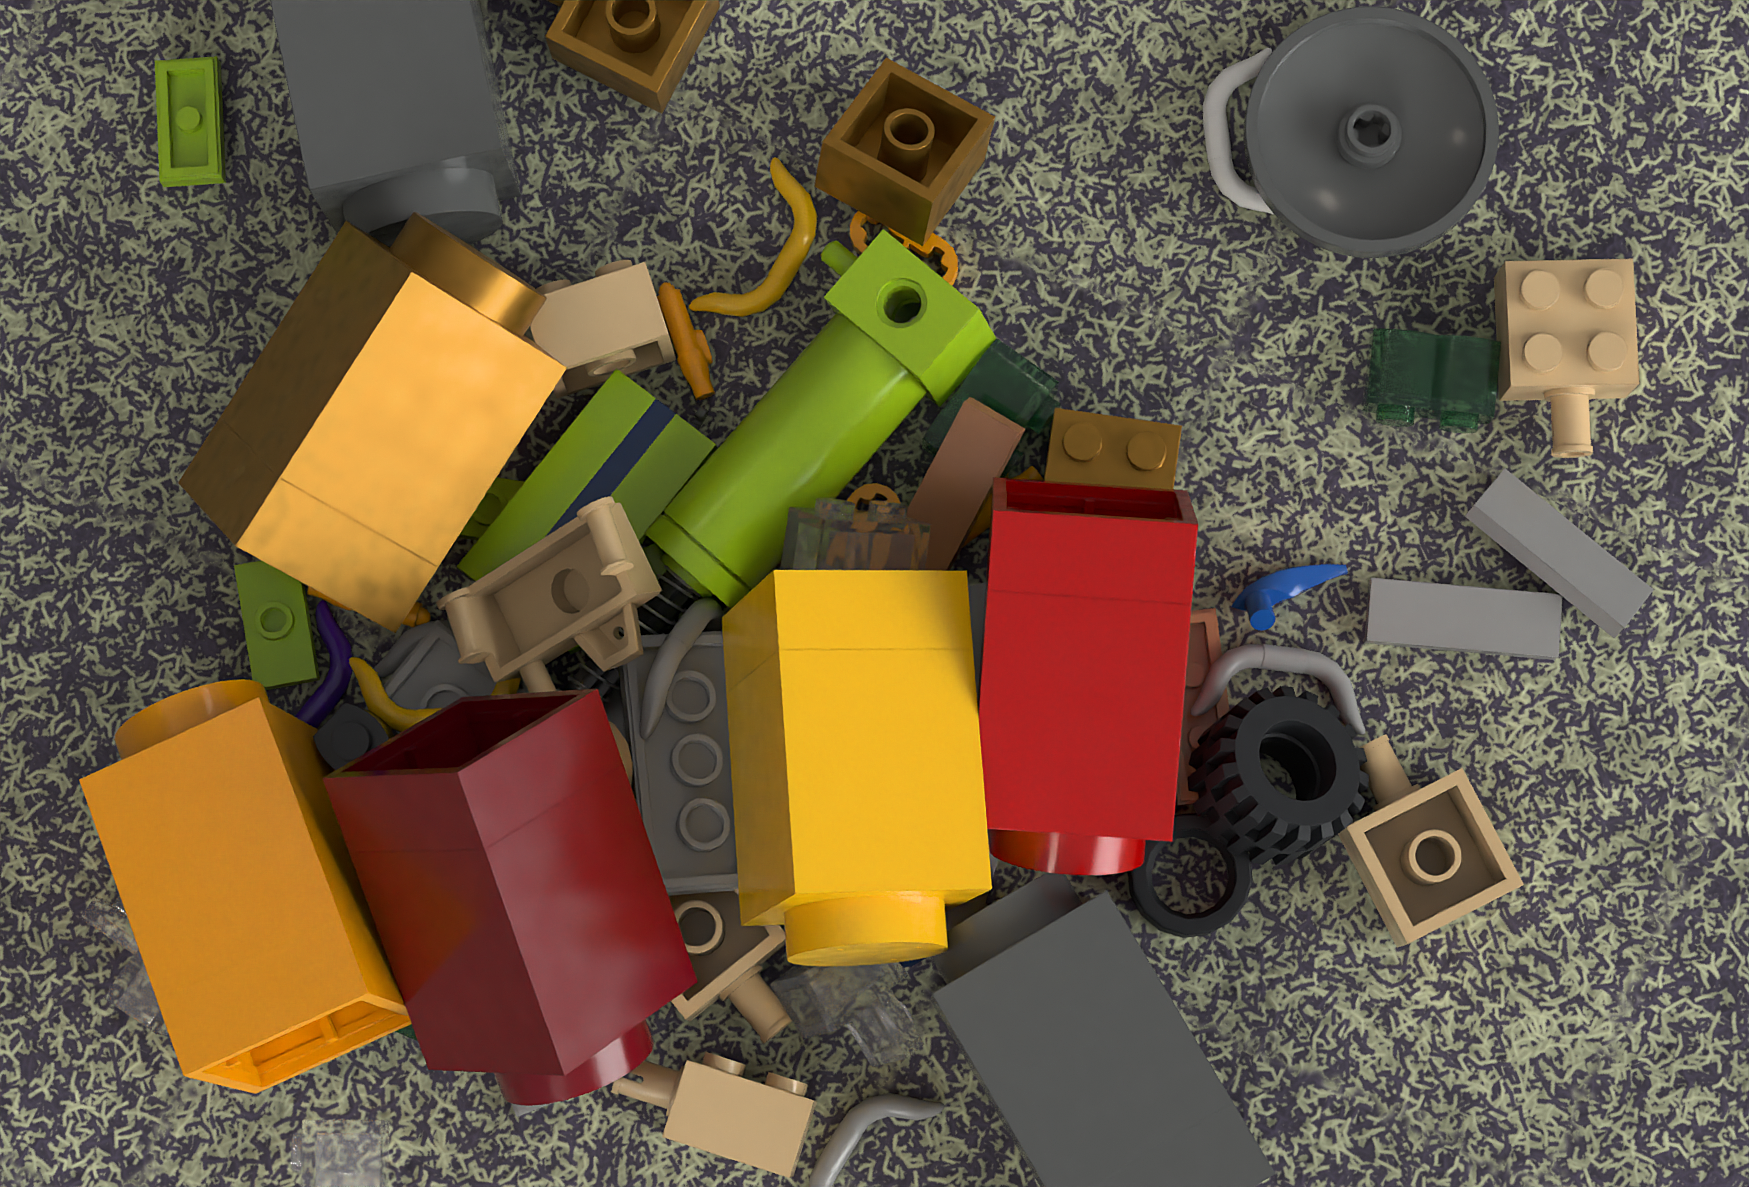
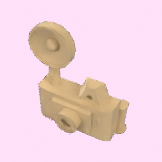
(558, 596)

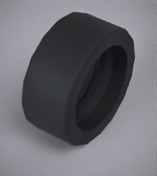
(1193, 924)

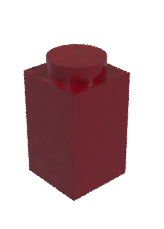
(515, 891)

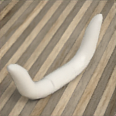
(1217, 132)

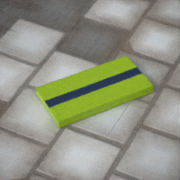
(616, 447)

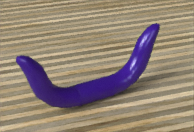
(339, 672)

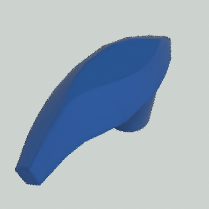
(1279, 587)

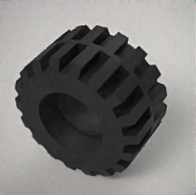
(1311, 749)

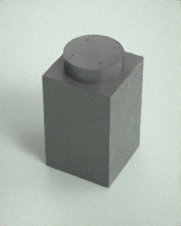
(398, 113)
(1087, 1048)

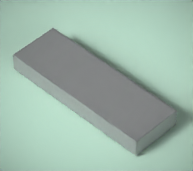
(1559, 553)
(1463, 618)

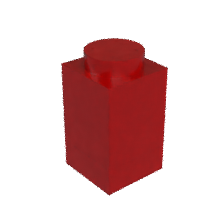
(1083, 671)

